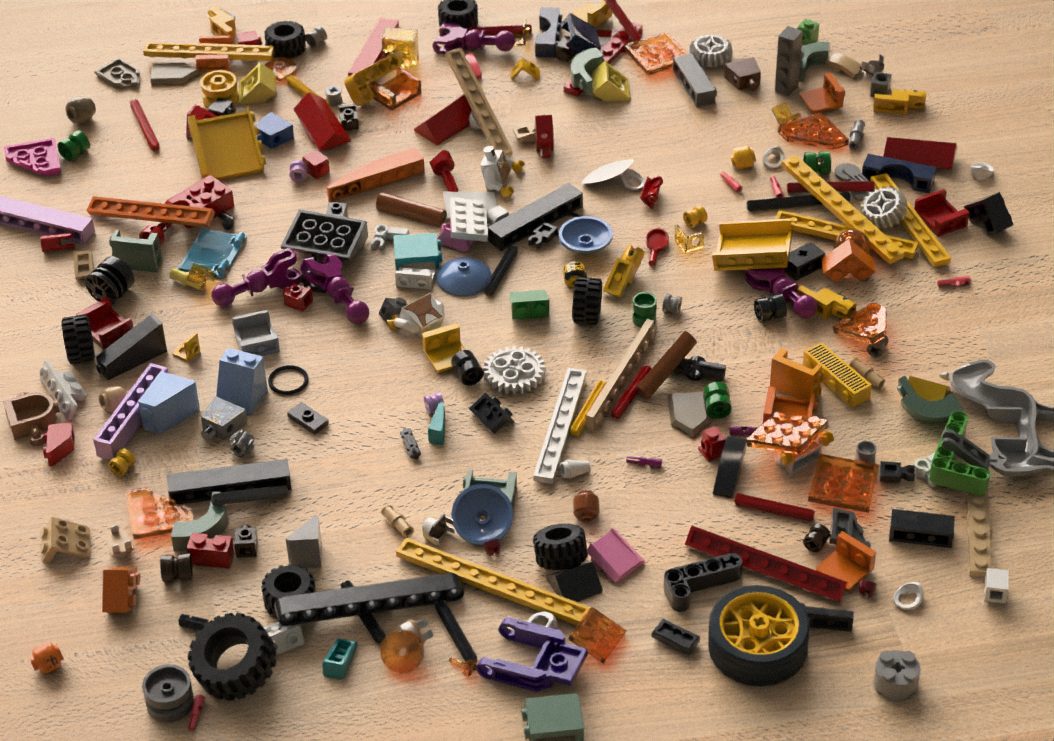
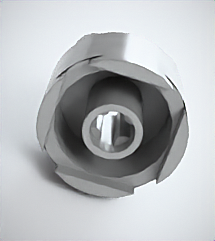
(897, 675)

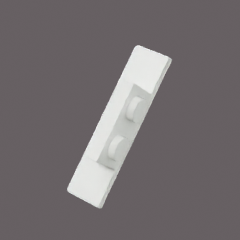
(63, 388)

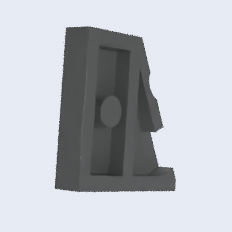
(847, 522)

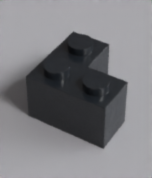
(991, 212)

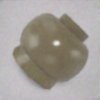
(80, 109)

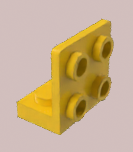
(442, 345)

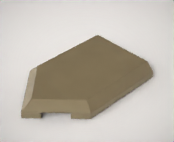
(119, 73)
(172, 73)
(688, 412)

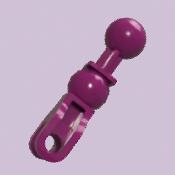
(471, 39)
(273, 274)
(331, 279)
(776, 282)

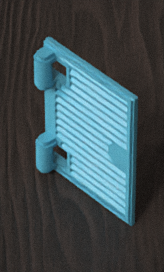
(213, 250)

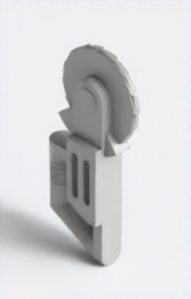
(851, 172)

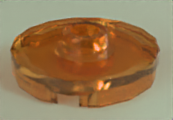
(282, 67)
(391, 650)

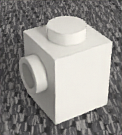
(997, 581)

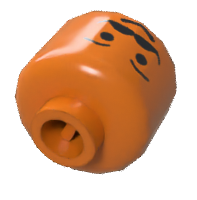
(46, 658)

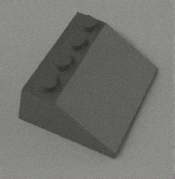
(326, 235)

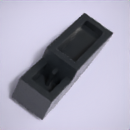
(730, 467)

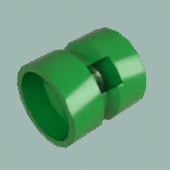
(73, 145)
(813, 159)
(644, 308)
(717, 400)

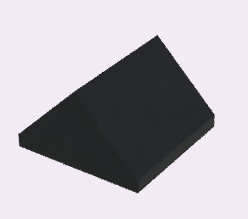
(576, 582)

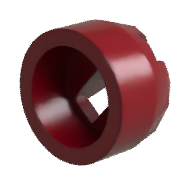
(492, 547)
(867, 586)

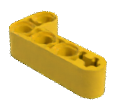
(358, 83)

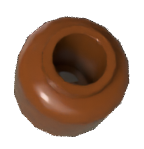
(586, 506)

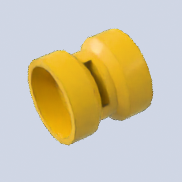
(695, 216)
(120, 463)

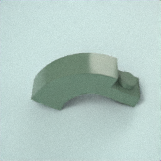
(814, 54)

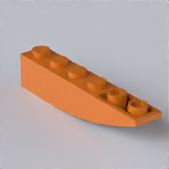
(377, 173)

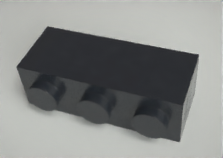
(921, 528)

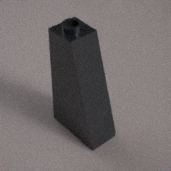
(133, 348)

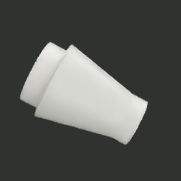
(573, 468)

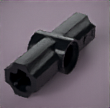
(698, 368)

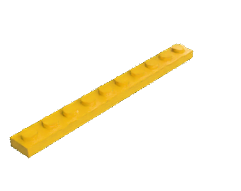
(842, 208)
(492, 581)

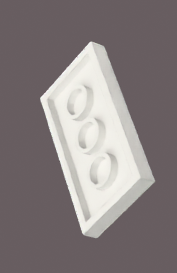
(468, 219)

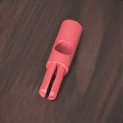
(729, 180)
(776, 187)
(955, 281)
(195, 712)

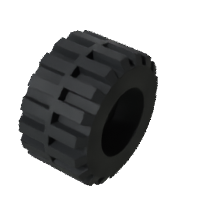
(458, 12)
(287, 39)
(587, 300)
(78, 339)
(560, 546)
(285, 580)

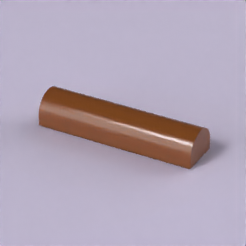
(410, 209)
(666, 365)

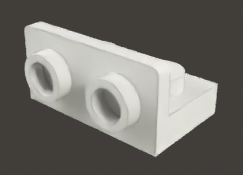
(415, 278)
(285, 637)

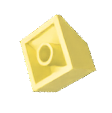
(610, 83)
(257, 85)

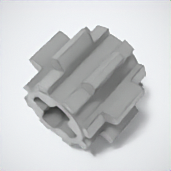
(241, 443)

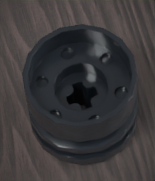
(110, 280)

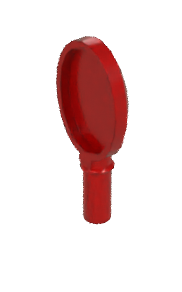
(656, 241)

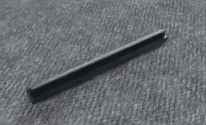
(786, 202)

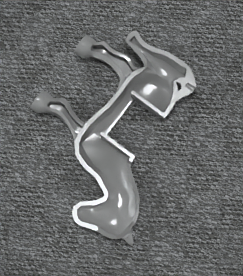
(1006, 404)

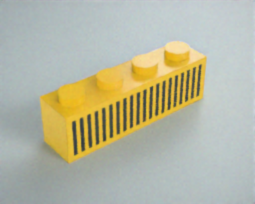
(838, 375)

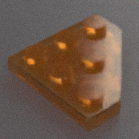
(814, 131)
(864, 325)
(154, 513)

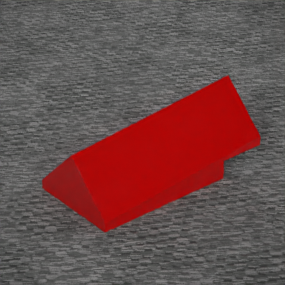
(320, 122)
(446, 122)
(922, 152)

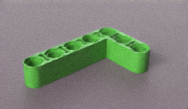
(955, 474)

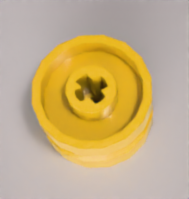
(219, 85)

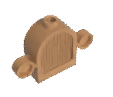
(30, 415)

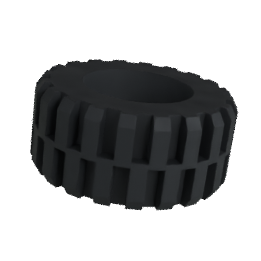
(244, 676)

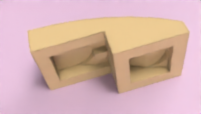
(847, 64)
(525, 133)
(83, 264)

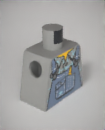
(222, 419)

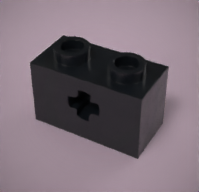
(804, 261)

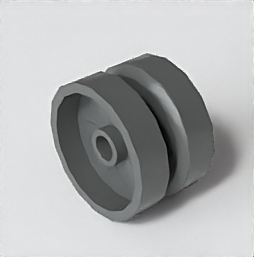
(168, 693)

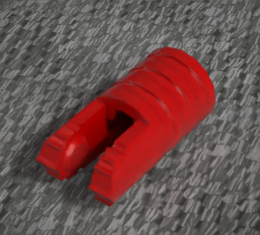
(53, 242)

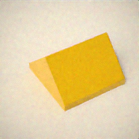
(928, 390)

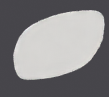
(608, 171)

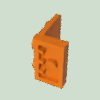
(849, 561)

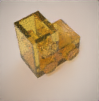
(402, 42)

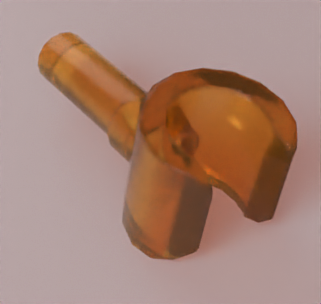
(465, 666)

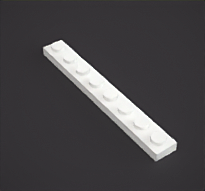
(560, 426)

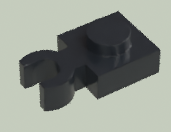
(541, 233)
(894, 472)

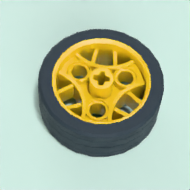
(770, 635)

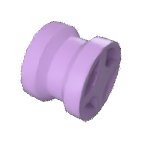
(298, 171)
(431, 402)

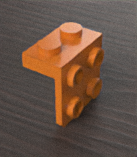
(824, 98)

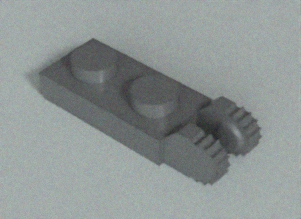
(965, 449)

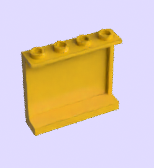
(227, 145)
(753, 245)

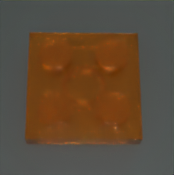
(597, 634)

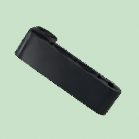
(698, 576)

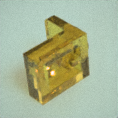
(200, 274)

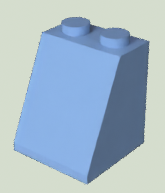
(241, 379)
(167, 402)

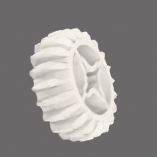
(711, 50)
(884, 207)

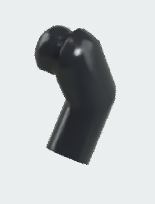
(227, 218)

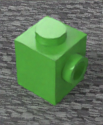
(810, 31)

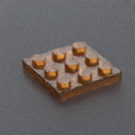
(654, 52)
(787, 433)
(843, 483)

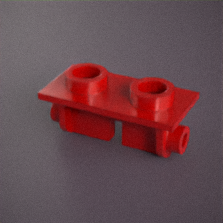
(650, 190)

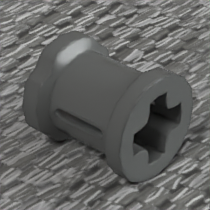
(877, 349)

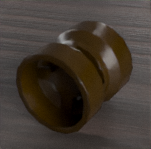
(816, 537)

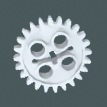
(514, 370)

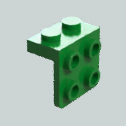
(529, 304)

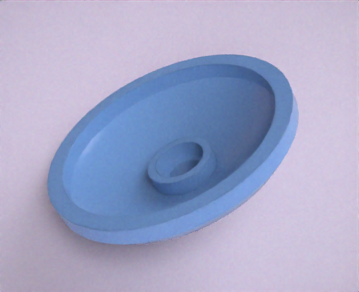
(585, 235)
(463, 276)
(478, 501)

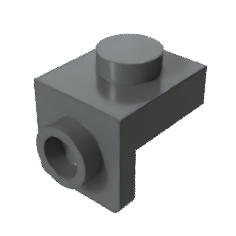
(391, 307)

